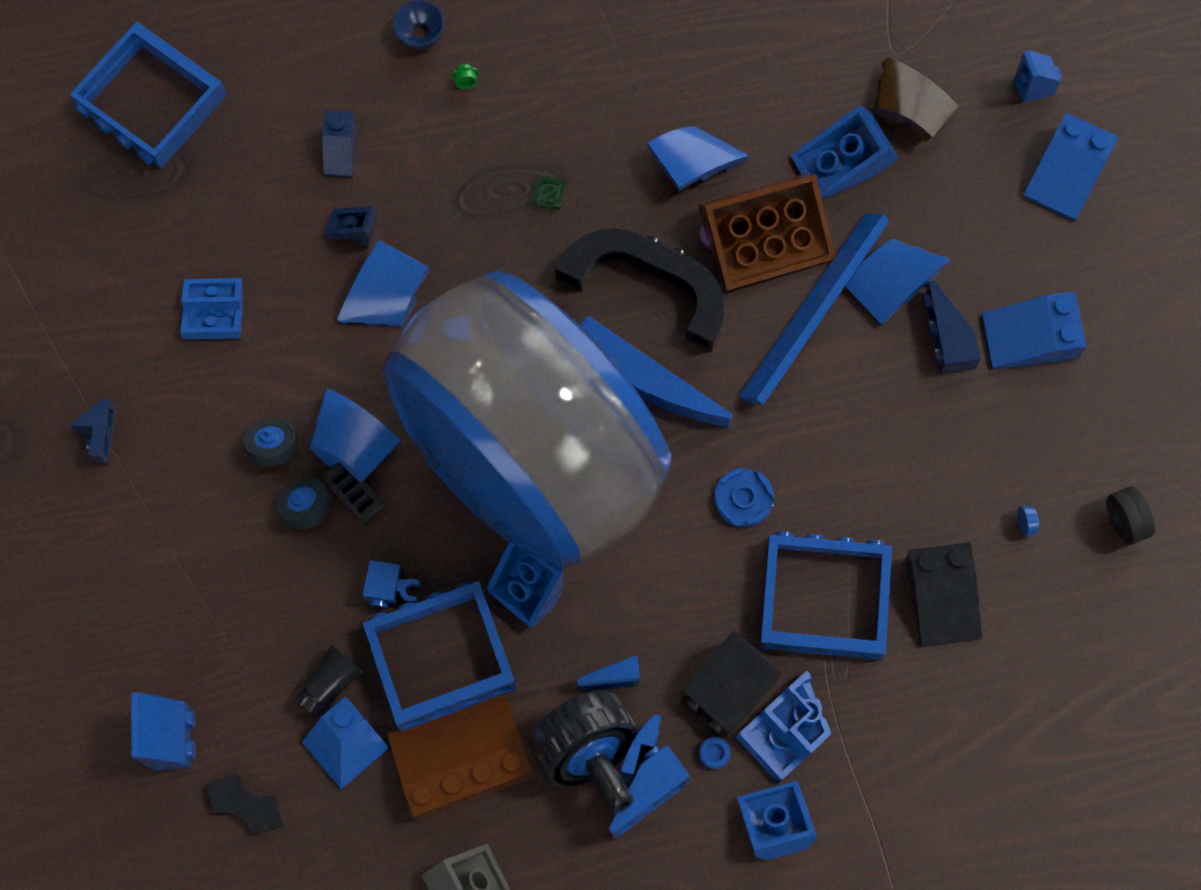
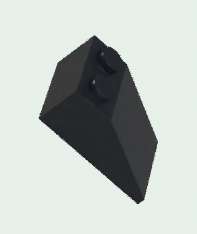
(944, 594)

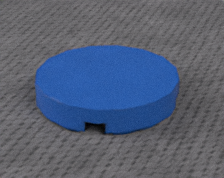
(744, 498)

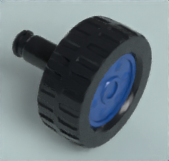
(584, 744)

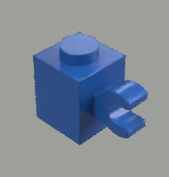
(385, 584)

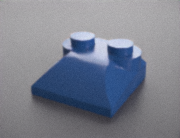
(777, 821)

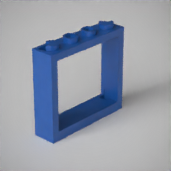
(115, 60)
(824, 644)
(454, 700)

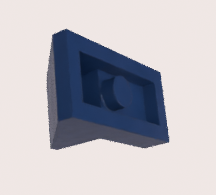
(353, 223)
(99, 424)

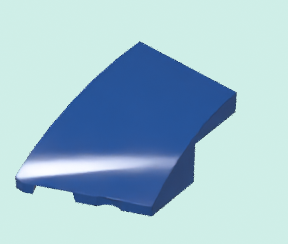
(693, 155)
(893, 277)
(384, 288)
(350, 436)
(787, 729)

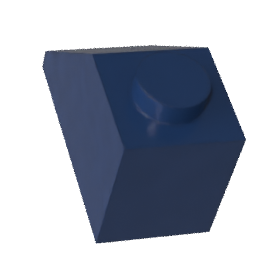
(339, 143)

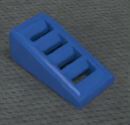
(614, 676)

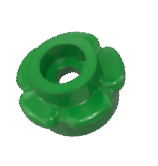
(465, 76)

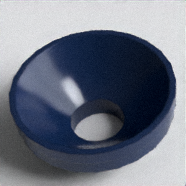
(417, 14)

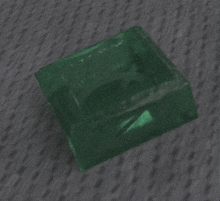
(549, 191)

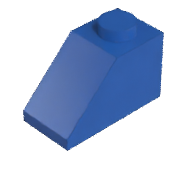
(1036, 76)

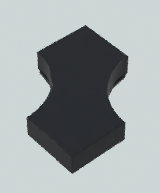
(231, 797)

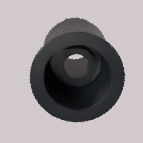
(328, 681)

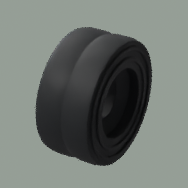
(1130, 515)

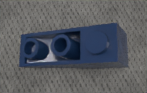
(953, 335)

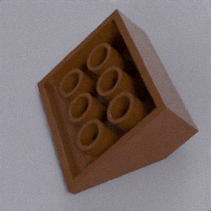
(768, 230)
(460, 757)

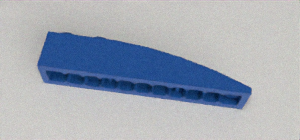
(657, 383)

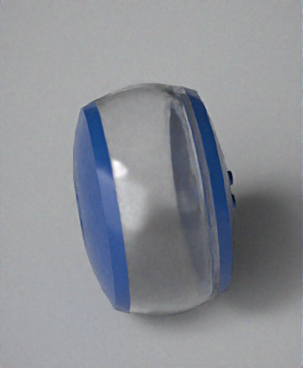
(527, 419)

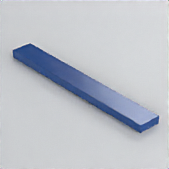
(814, 309)

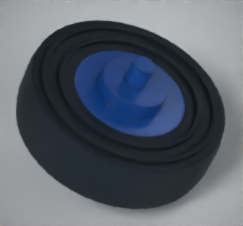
(270, 442)
(304, 503)

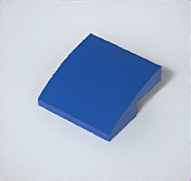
(212, 308)
(643, 743)

